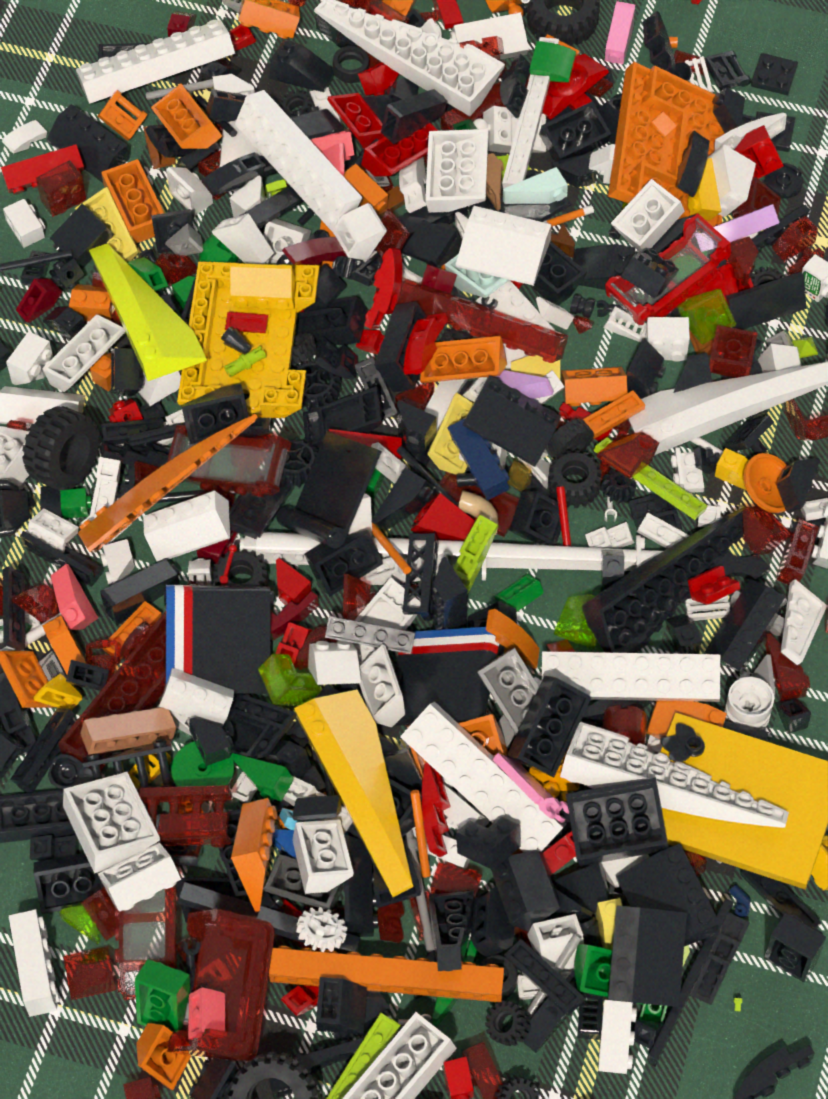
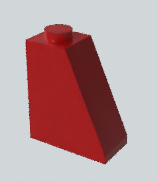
(443, 519)

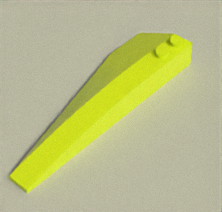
(154, 330)

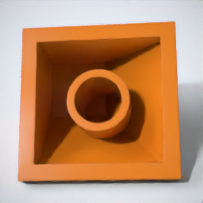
(155, 1059)

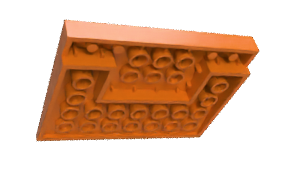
(640, 148)

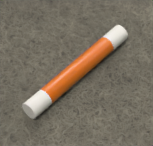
(570, 216)

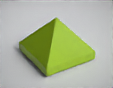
(805, 347)

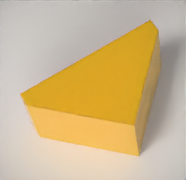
(58, 694)

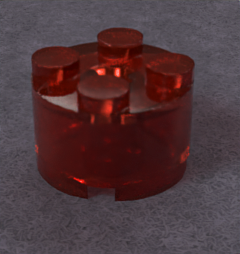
(627, 722)

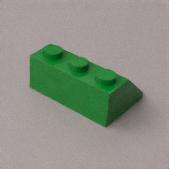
(593, 970)

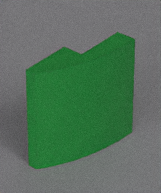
(552, 61)

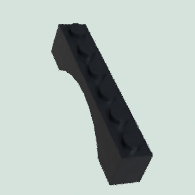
(317, 1060)

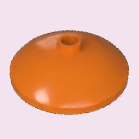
(761, 480)

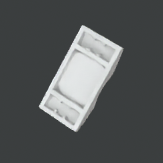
(386, 611)

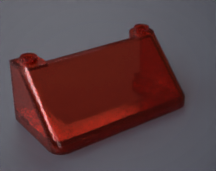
(233, 961)

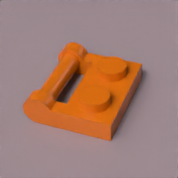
(120, 120)

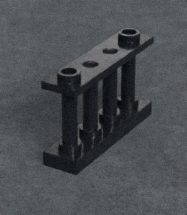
(159, 746)

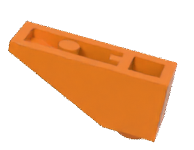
(63, 642)

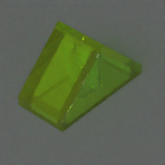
(80, 921)

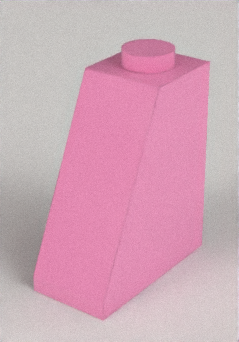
(620, 32)

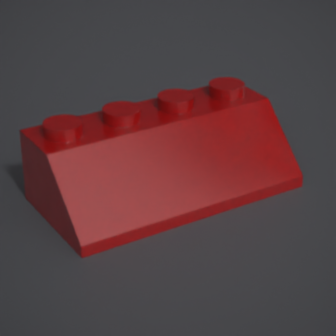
(386, 158)

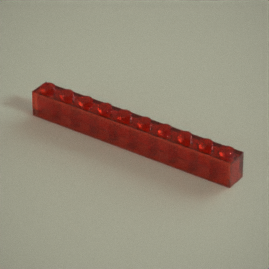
(486, 321)

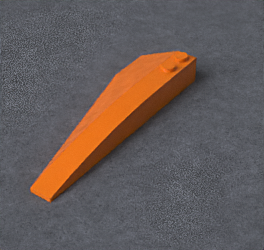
(154, 487)

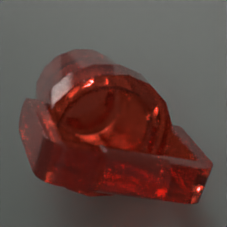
(104, 661)

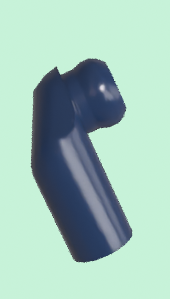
(743, 901)

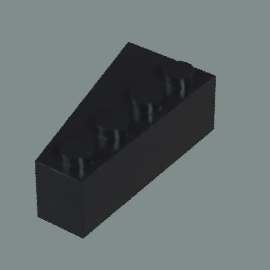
(451, 927)

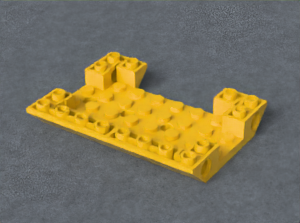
(270, 383)

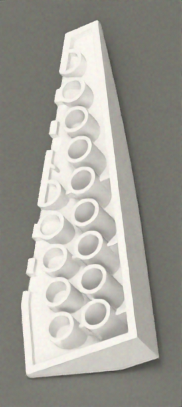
(609, 759)

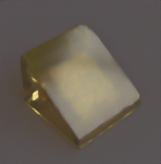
(519, 476)

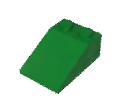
(161, 995)

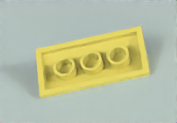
(105, 209)
(443, 450)

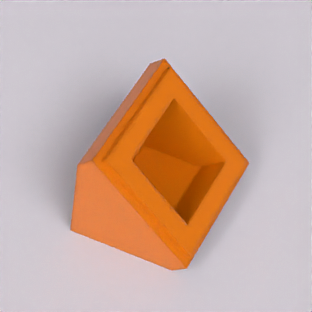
(663, 124)

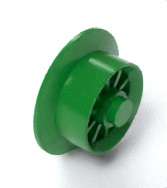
(190, 769)

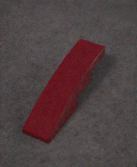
(314, 251)
(293, 614)

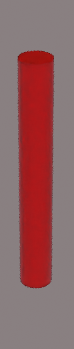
(564, 522)

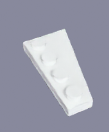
(801, 621)

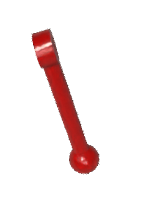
(224, 579)

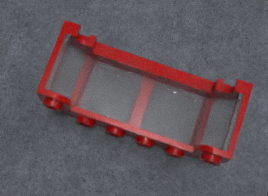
(696, 258)

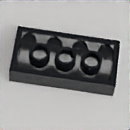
(33, 816)

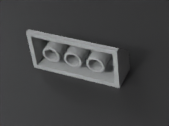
(510, 686)

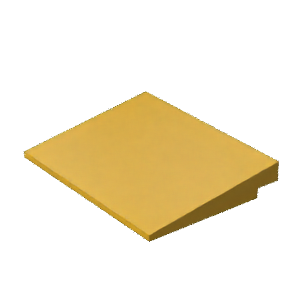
(769, 774)

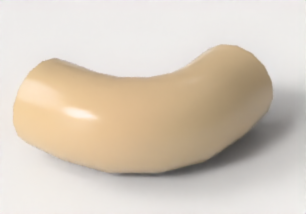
(477, 505)

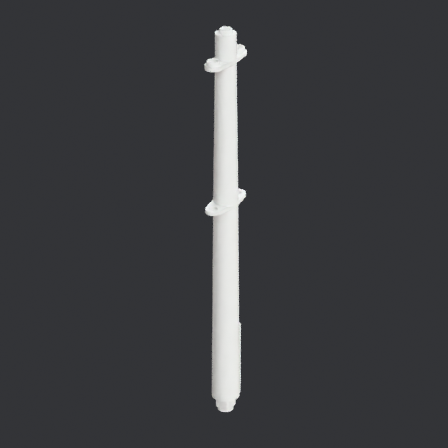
(293, 546)

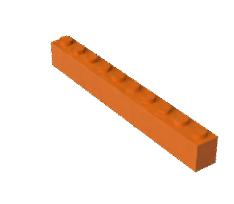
(387, 974)

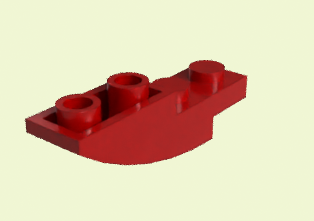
(389, 282)
(421, 343)
(559, 853)

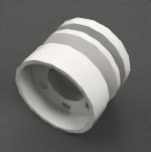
(749, 703)

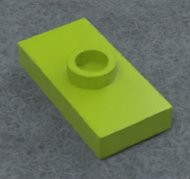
(274, 187)

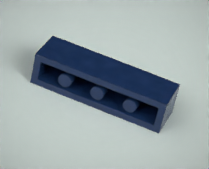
(480, 460)

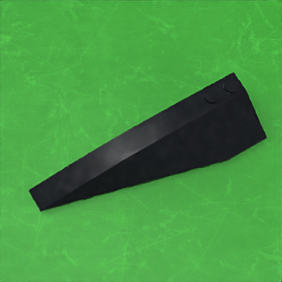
(643, 599)

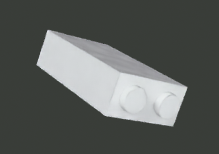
(507, 27)

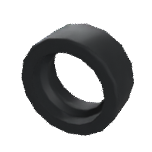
(345, 53)

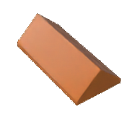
(465, 360)

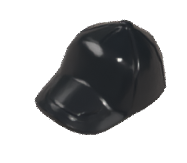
(68, 772)

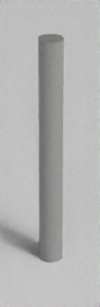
(189, 87)
(559, 966)

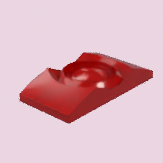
(584, 75)

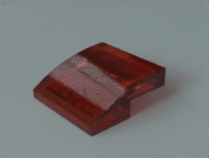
(102, 913)

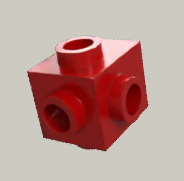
(124, 411)

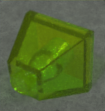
(705, 313)

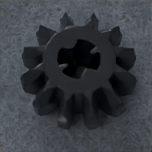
(345, 266)
(618, 487)

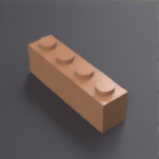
(127, 730)

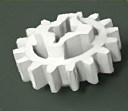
(321, 929)

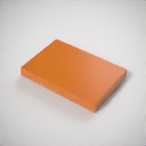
(24, 676)

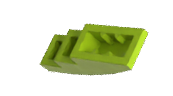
(475, 550)

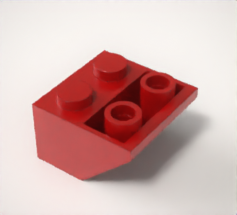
(760, 149)

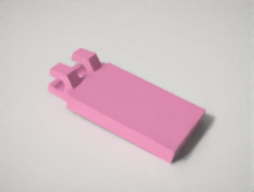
(531, 787)

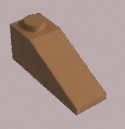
(494, 180)

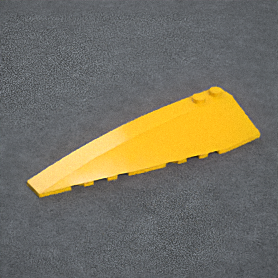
(354, 761)

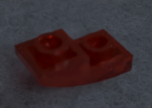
(389, 922)

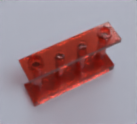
(196, 796)

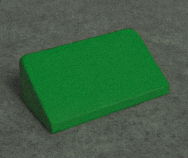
(521, 592)

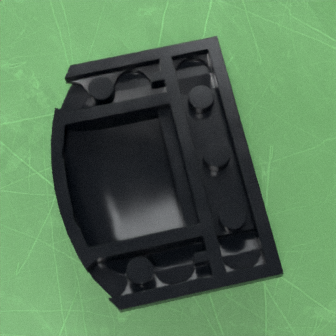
(257, 726)

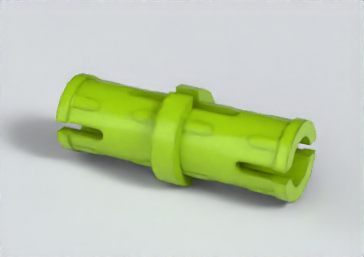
(245, 361)

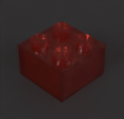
(61, 188)
(732, 352)

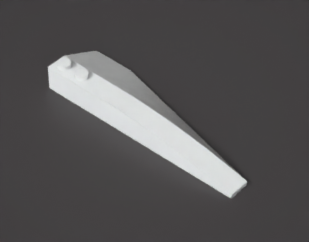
(422, 57)
(713, 405)

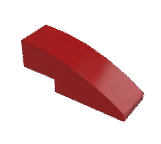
(293, 641)

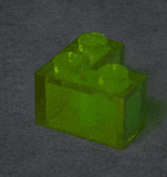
(285, 684)

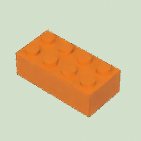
(133, 198)

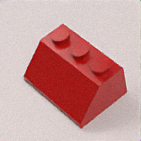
(357, 117)

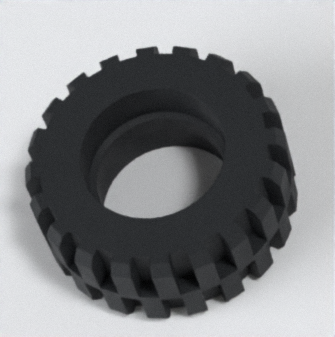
(569, 28)
(61, 448)
(278, 1067)

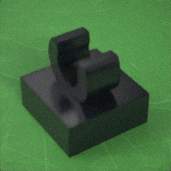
(705, 459)

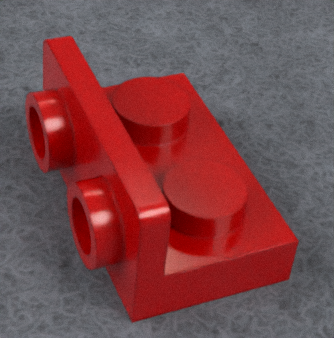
(712, 586)

